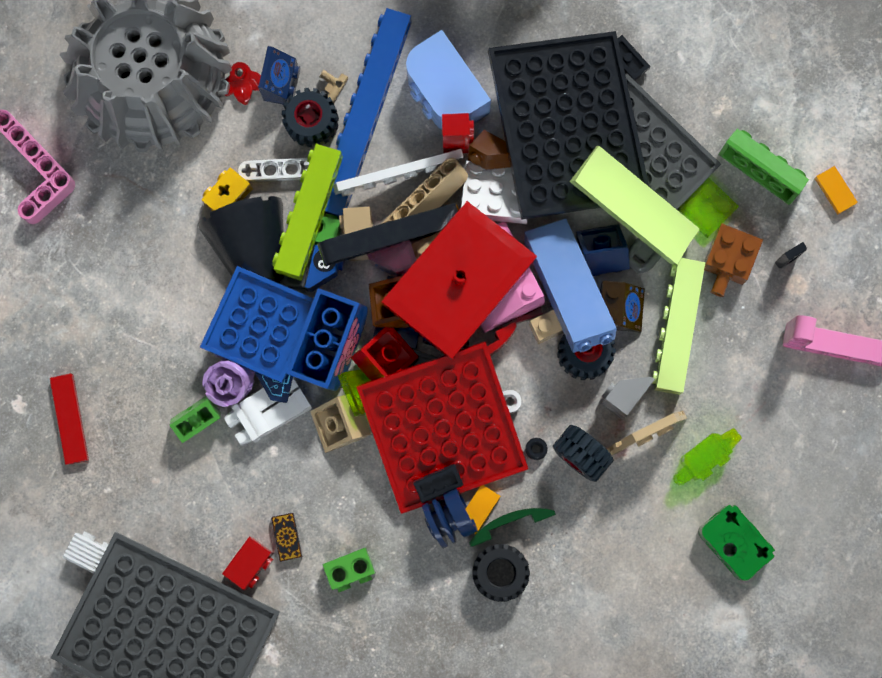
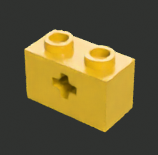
(227, 181)

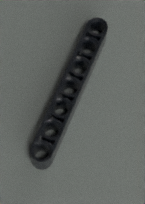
(385, 235)

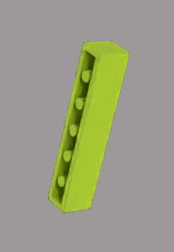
(308, 212)

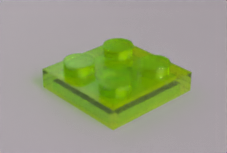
(708, 207)

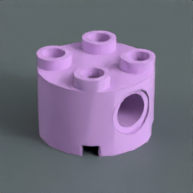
(227, 382)

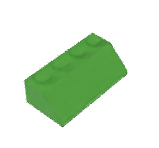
(763, 166)

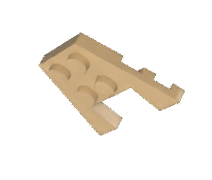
(645, 434)

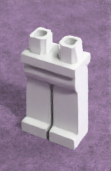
(260, 423)

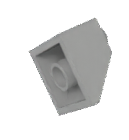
(625, 395)

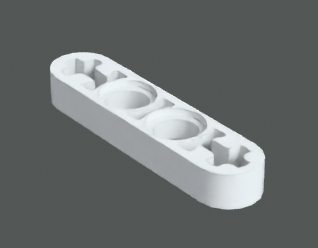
(280, 164)

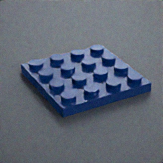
(258, 324)

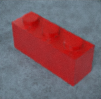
(457, 132)

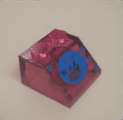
(394, 259)

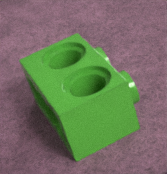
(347, 563)

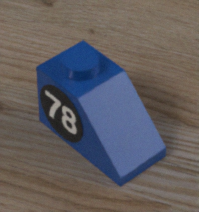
(320, 274)

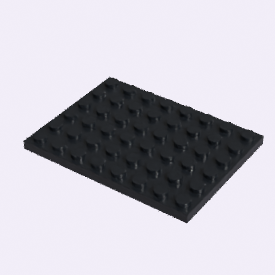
(555, 110)

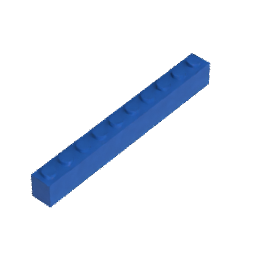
(369, 100)

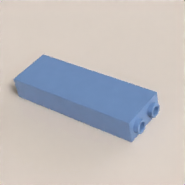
(570, 286)

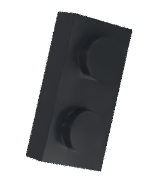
(633, 62)

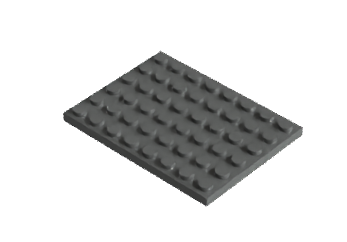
(161, 620)

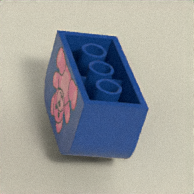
(328, 340)

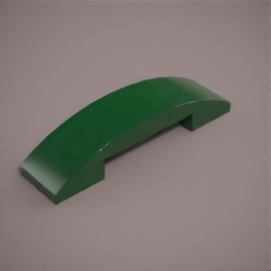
(537, 515)

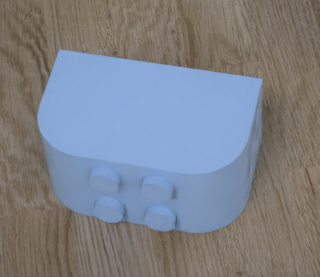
(444, 81)

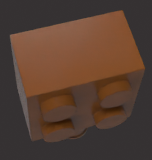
(731, 257)

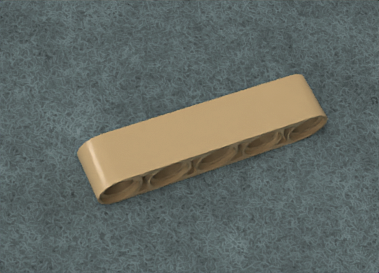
(433, 190)

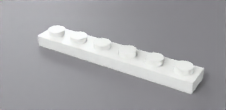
(389, 175)

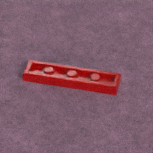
(69, 419)

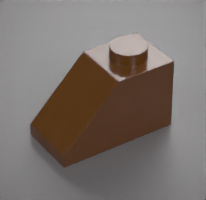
(489, 152)

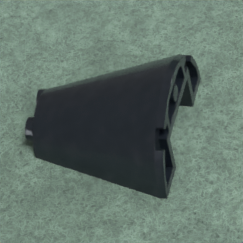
(247, 235)

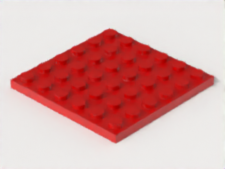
(440, 418)

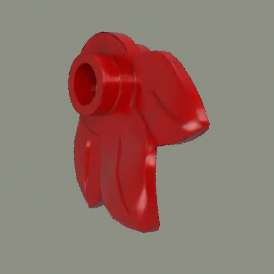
(243, 85)

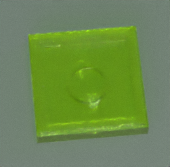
(349, 381)

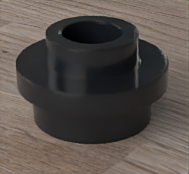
(541, 443)

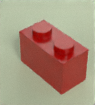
(248, 564)

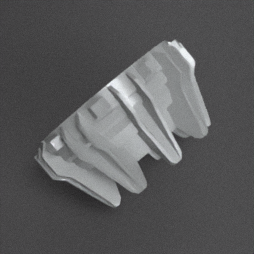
(176, 96)

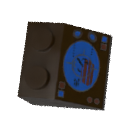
(624, 304)

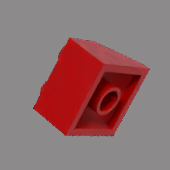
(384, 354)

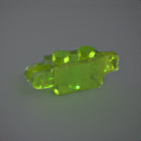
(706, 455)

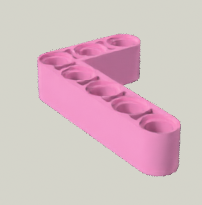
(39, 161)
(804, 336)

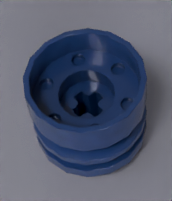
(449, 518)

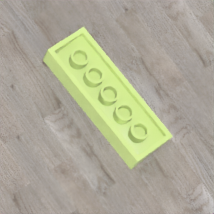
(635, 205)

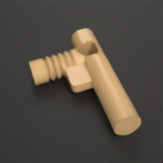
(331, 86)

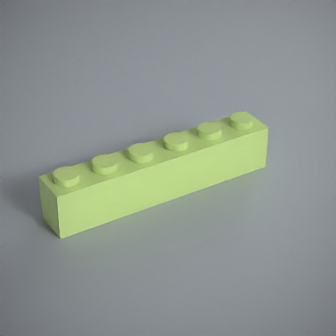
(679, 326)

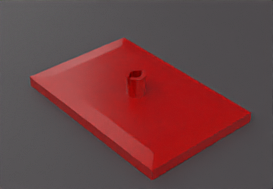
(452, 308)

